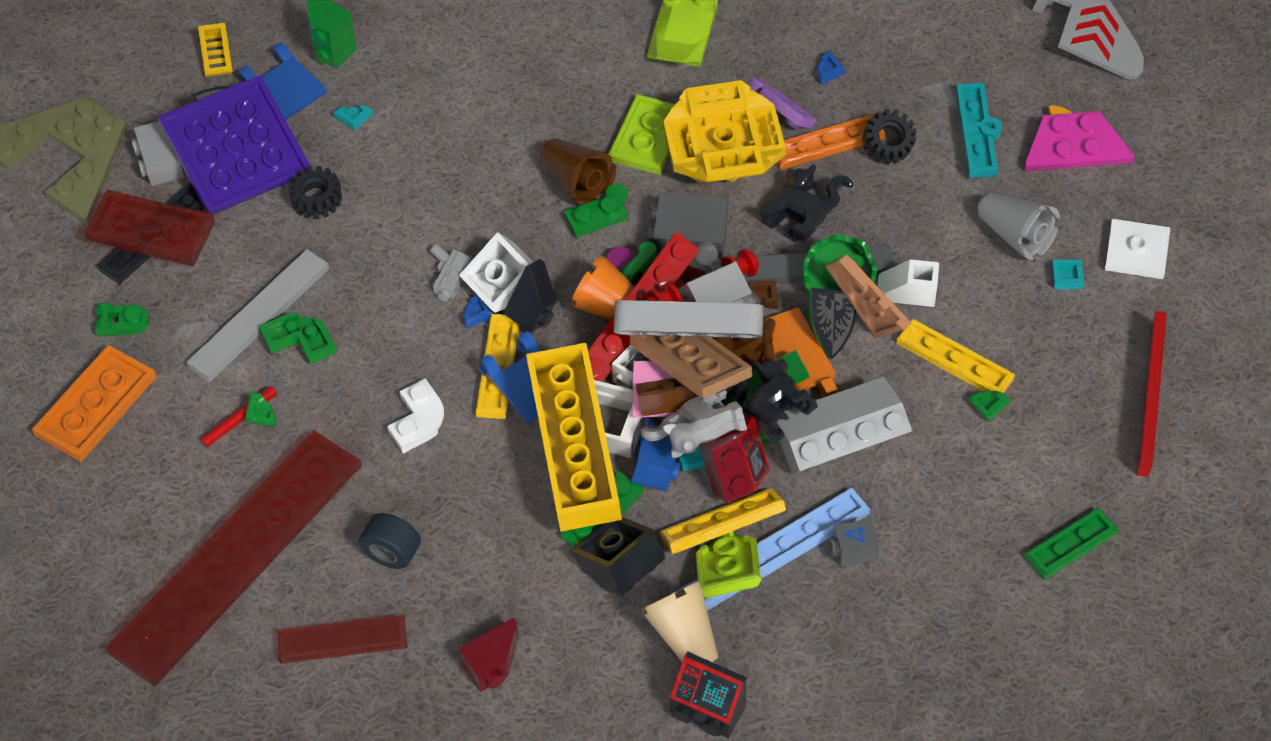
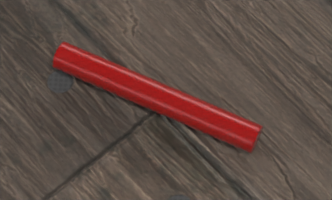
(233, 420)

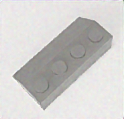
(843, 424)

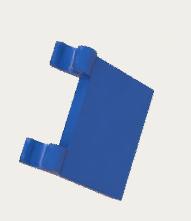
(288, 83)
(515, 380)

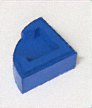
(829, 68)
(476, 312)

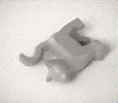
(698, 423)

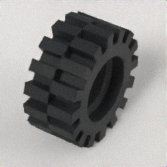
(882, 150)
(311, 180)

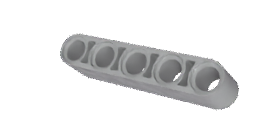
(688, 319)

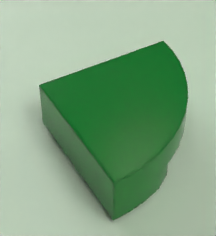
(989, 402)
(260, 411)

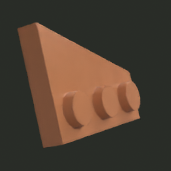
(867, 299)

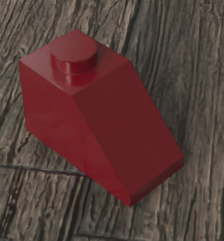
(490, 655)

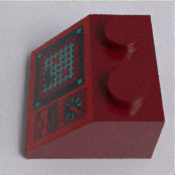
(735, 462)

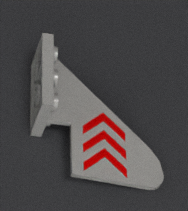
(1099, 36)

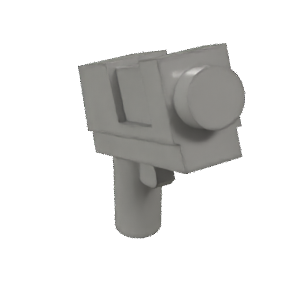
(450, 268)

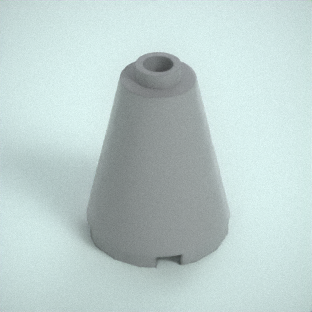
(1020, 222)

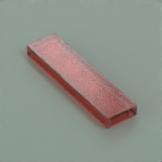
(342, 639)

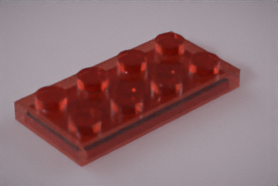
(150, 227)

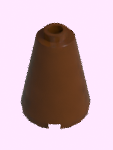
(579, 169)

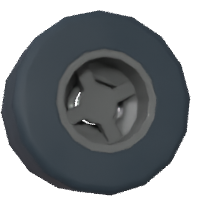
(389, 541)

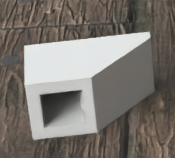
(911, 283)

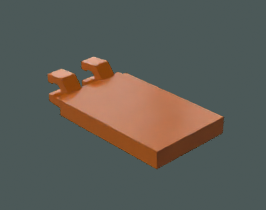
(793, 334)

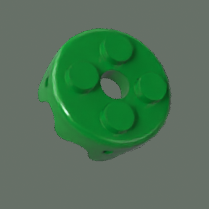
(822, 252)

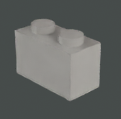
(158, 156)

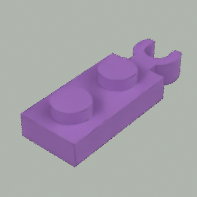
(794, 114)

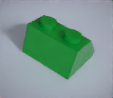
(330, 32)

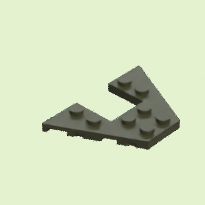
(83, 130)

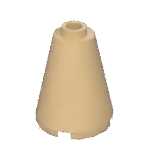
(684, 622)

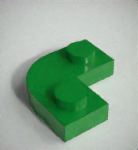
(295, 329)

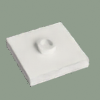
(1137, 248)

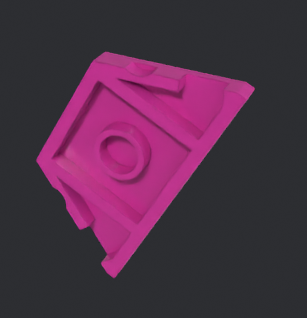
(1075, 142)

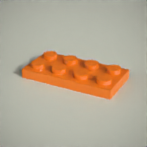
(94, 403)

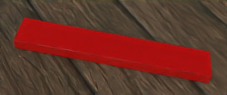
(1152, 392)

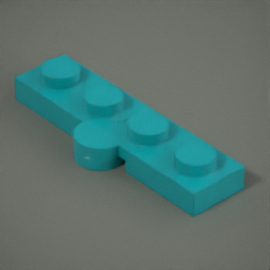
(978, 130)

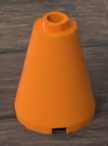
(601, 289)

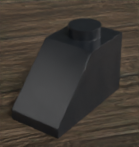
(532, 298)

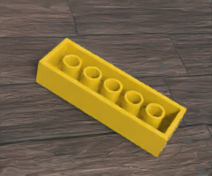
(573, 437)

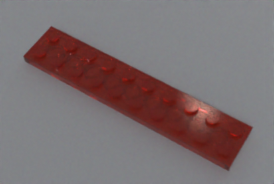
(233, 558)

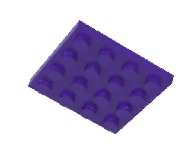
(234, 145)

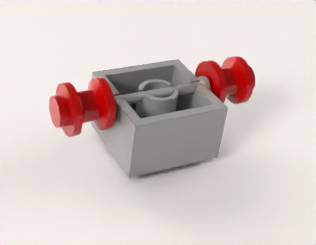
(719, 286)

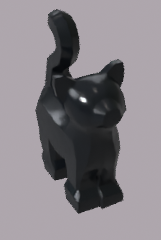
(803, 207)
(773, 398)

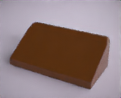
(662, 396)

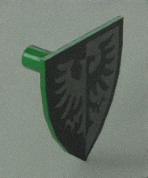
(831, 319)

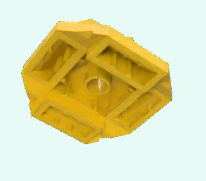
(723, 133)

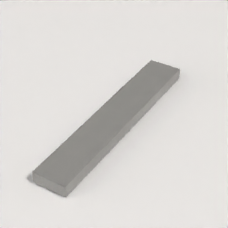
(263, 308)

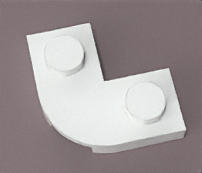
(424, 420)

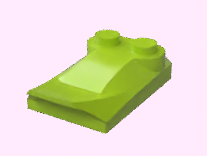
(682, 31)

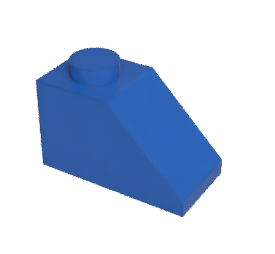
(654, 463)

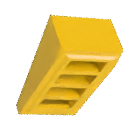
(210, 32)

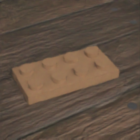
(694, 361)

